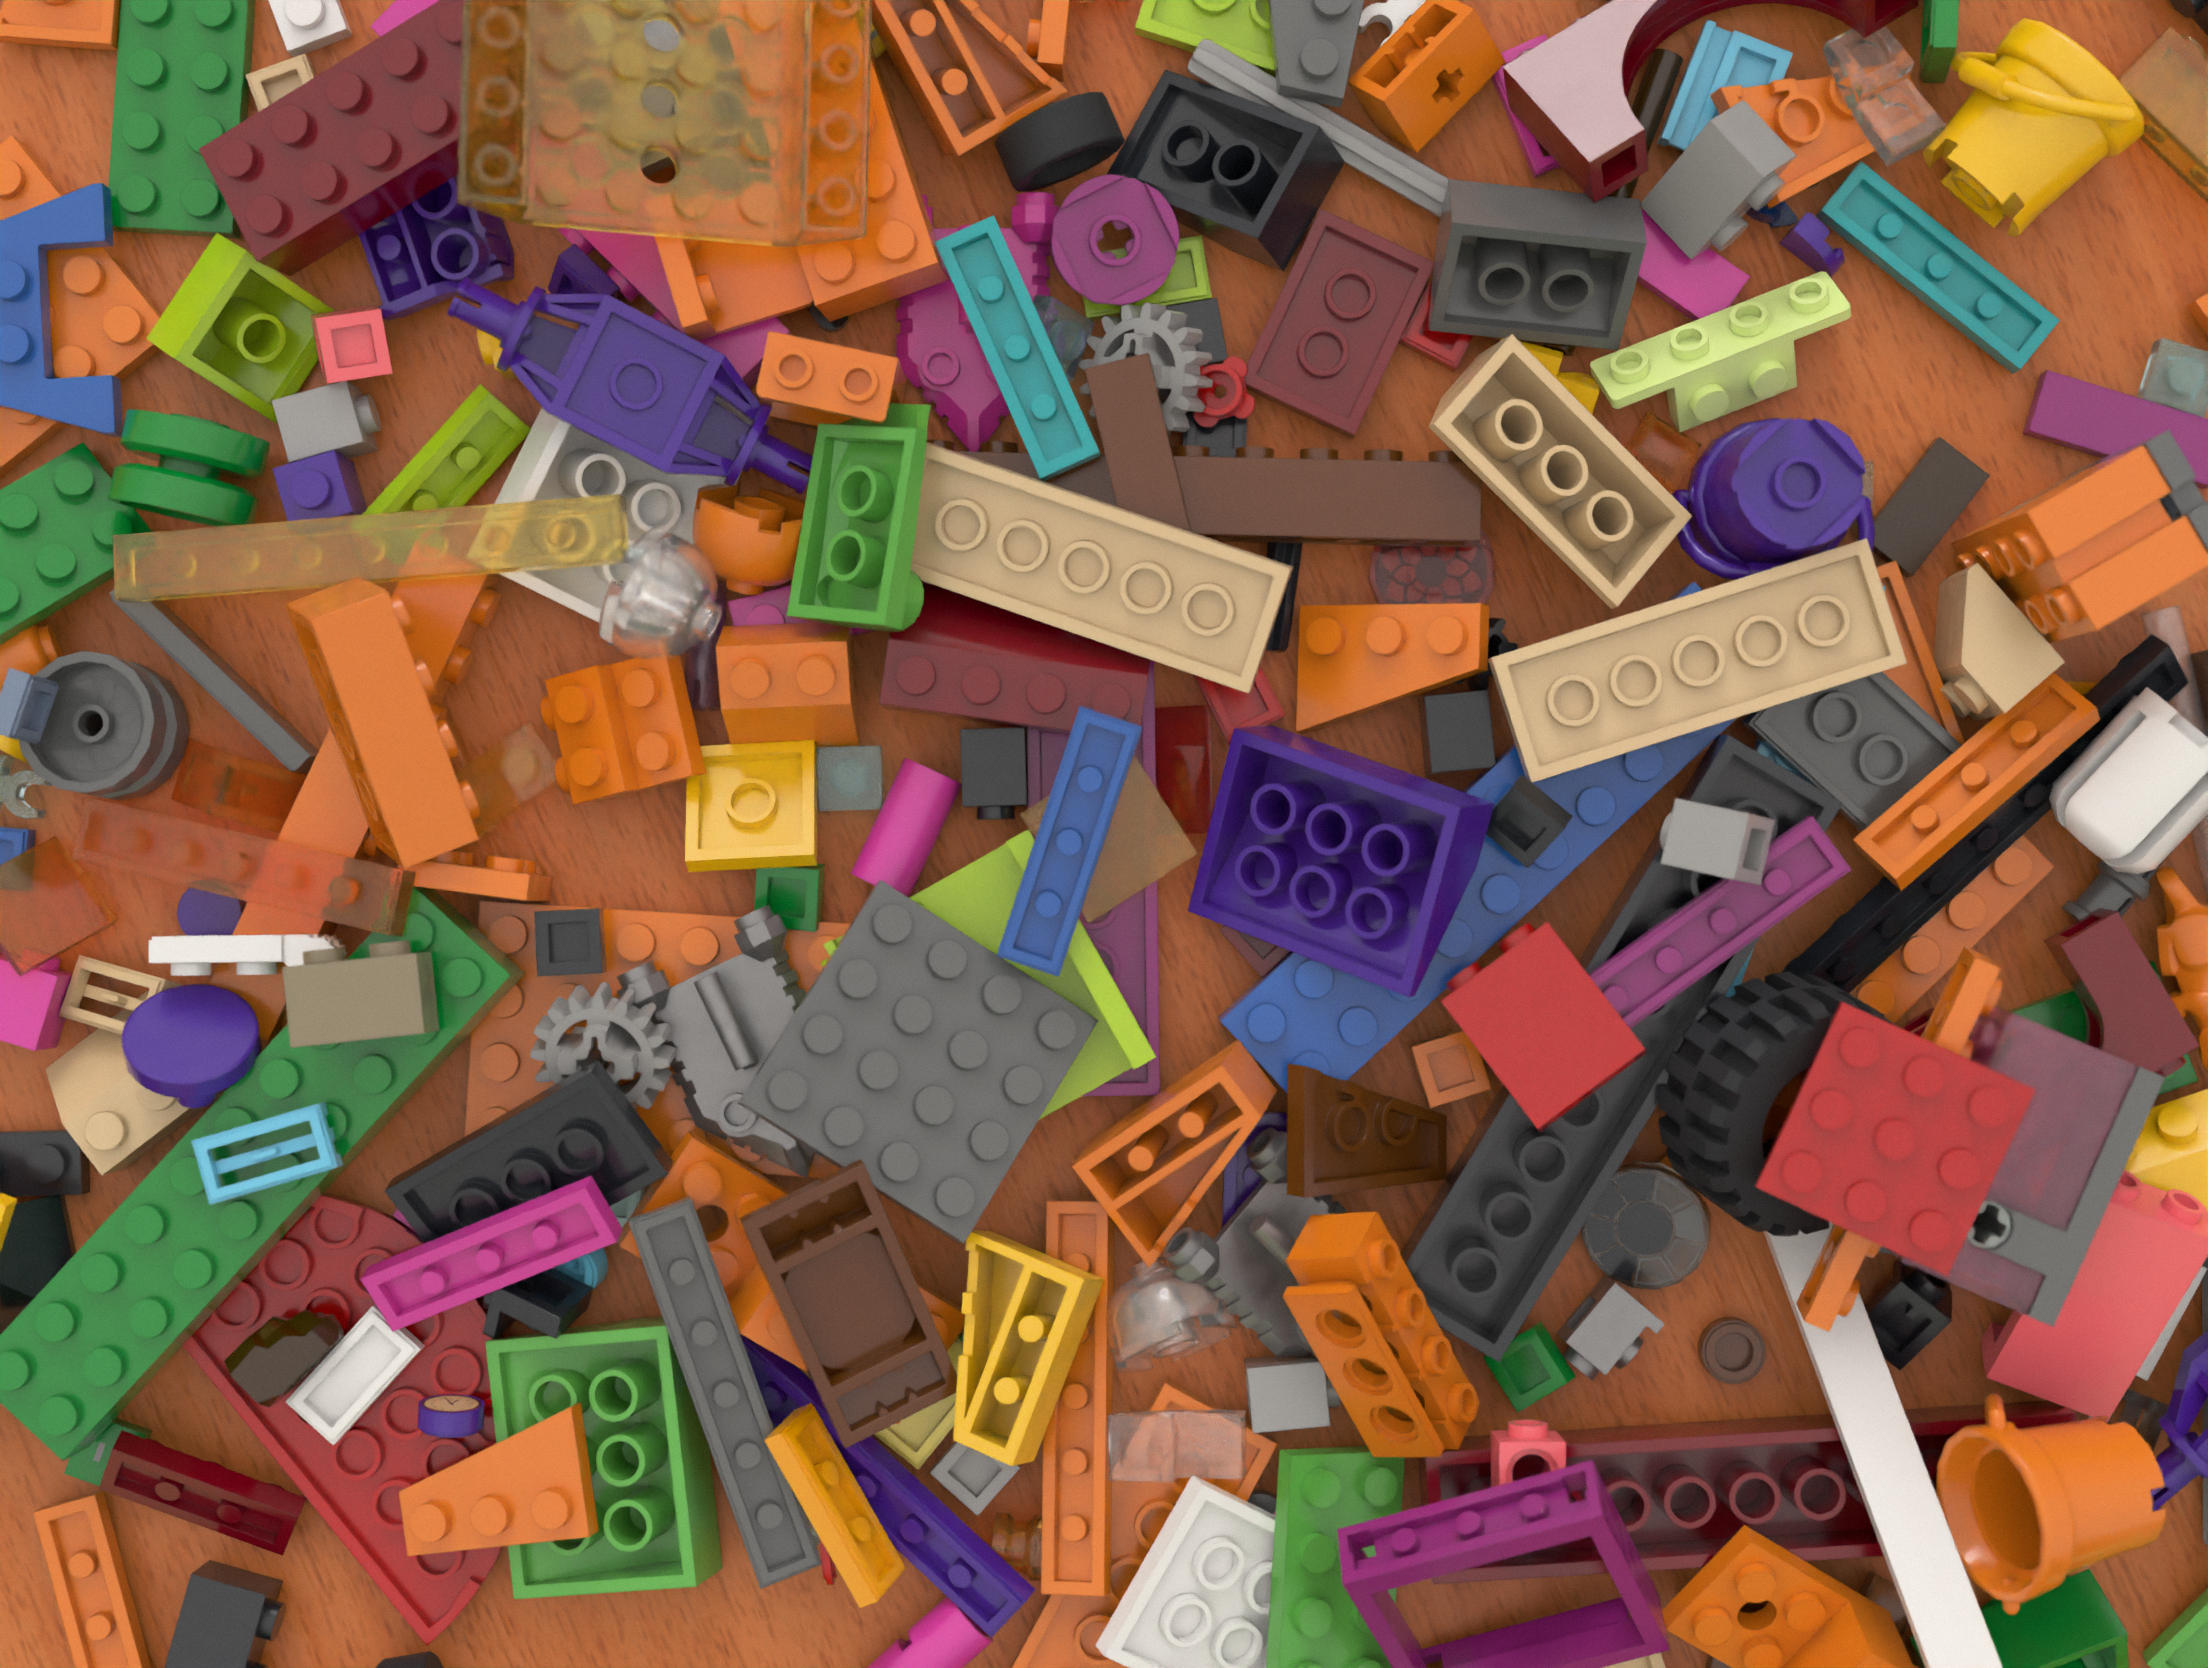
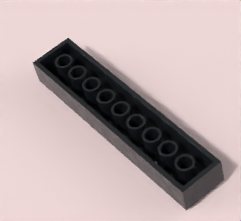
(1528, 1192)

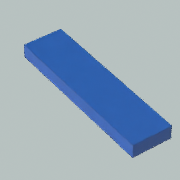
(1069, 840)

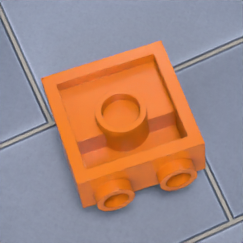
(622, 728)

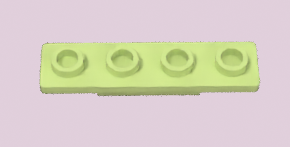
(1725, 356)

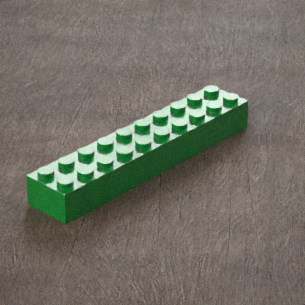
(173, 1256)

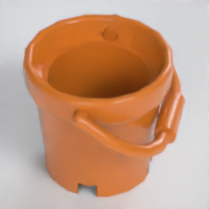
(2045, 1500)

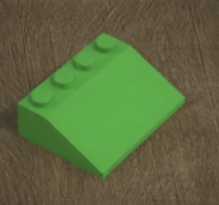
(642, 1452)

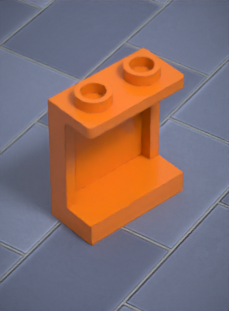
(827, 382)

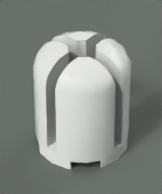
(2136, 786)

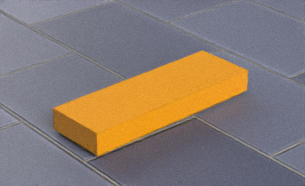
(835, 1505)

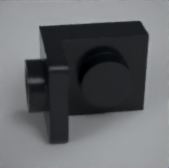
(543, 1302)
(1909, 1312)

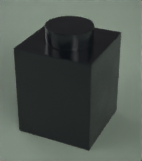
(994, 771)

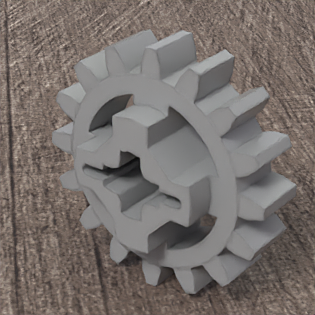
(1172, 354)
(623, 1037)

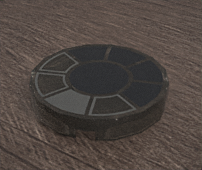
(1648, 1227)

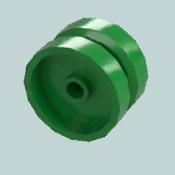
(189, 470)

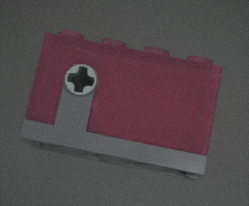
(2056, 1168)

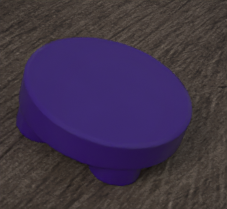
(191, 1042)

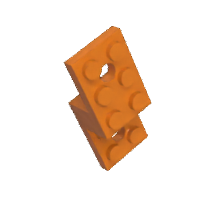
(723, 1181)
(1804, 1625)

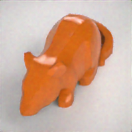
(2185, 951)

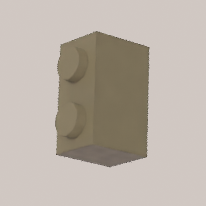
(360, 997)

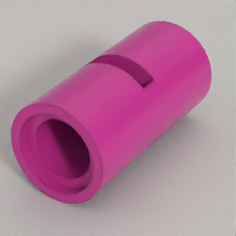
(906, 827)
(938, 1640)

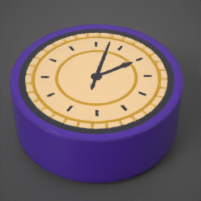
(450, 1415)

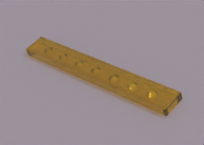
(370, 547)

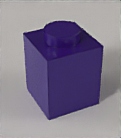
(320, 487)

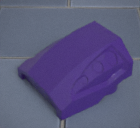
(420, 248)

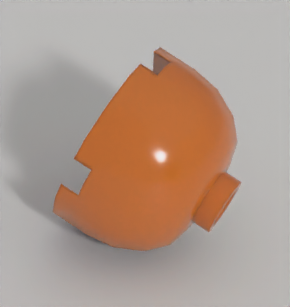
(748, 536)

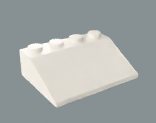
(571, 464)

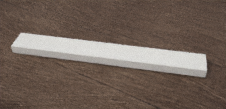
(1889, 1472)

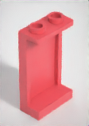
(2116, 1307)

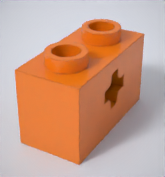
(1426, 72)

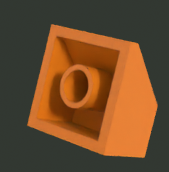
(788, 683)

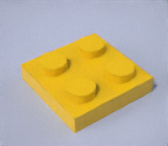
(753, 807)

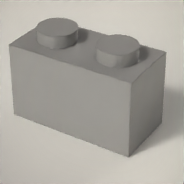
(1718, 180)

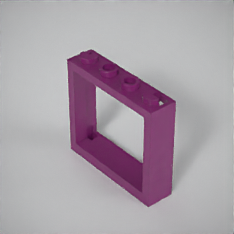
(1495, 1527)

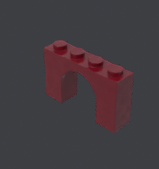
(2119, 992)

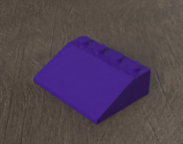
(1337, 856)

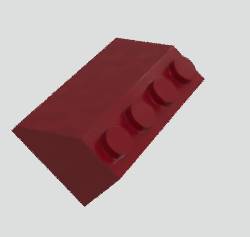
(1005, 668)

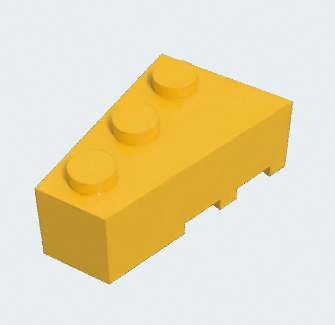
(1018, 1344)

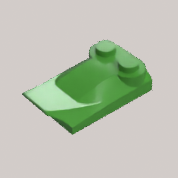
(862, 523)

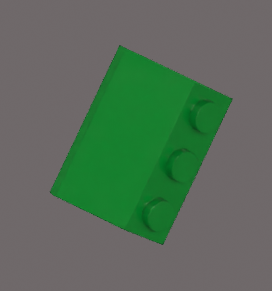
(2056, 1630)

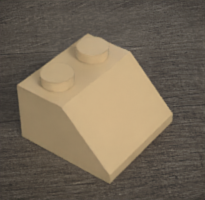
(1986, 647)
(106, 1107)

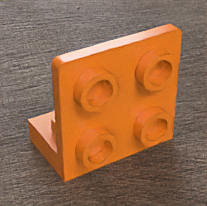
(731, 283)

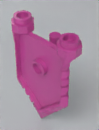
(939, 342)

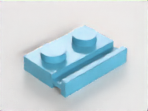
(1716, 62)

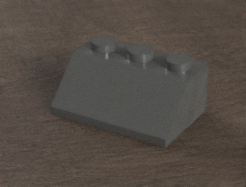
(1535, 264)

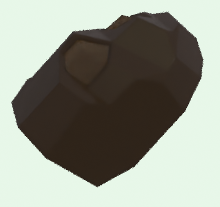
(283, 1354)

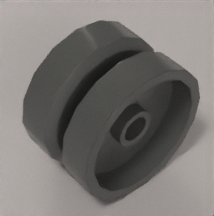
(110, 729)

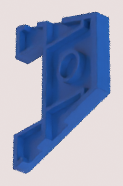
(26, 362)

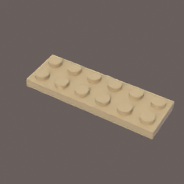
(1095, 569)
(1697, 661)

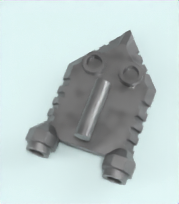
(725, 1030)
(1250, 1251)

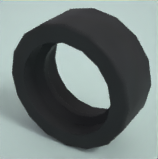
(1059, 141)

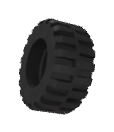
(1728, 1082)

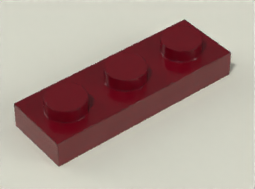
(202, 1492)

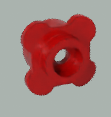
(1235, 402)

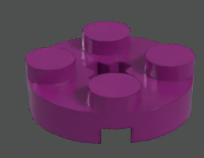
(1149, 252)

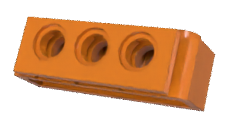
(1378, 1337)

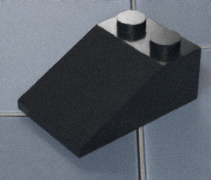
(1231, 167)

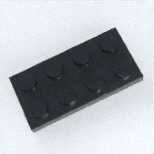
(540, 1146)

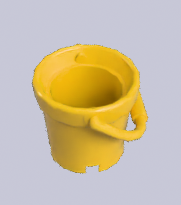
(2031, 124)

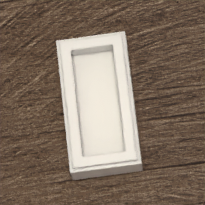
(354, 1375)

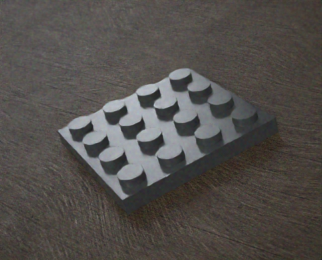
(919, 1061)

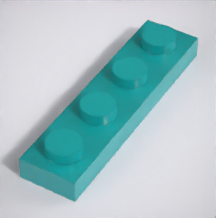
(1937, 268)
(1017, 348)

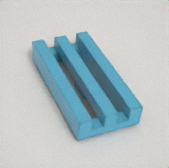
(321, 1137)

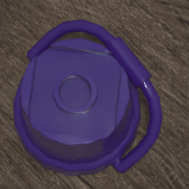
(1773, 496)

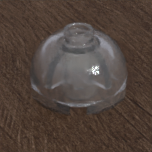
(664, 599)
(1163, 1318)

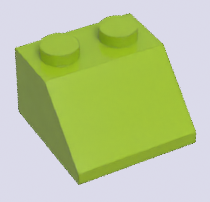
(241, 327)

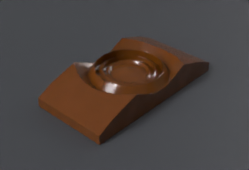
(851, 1303)

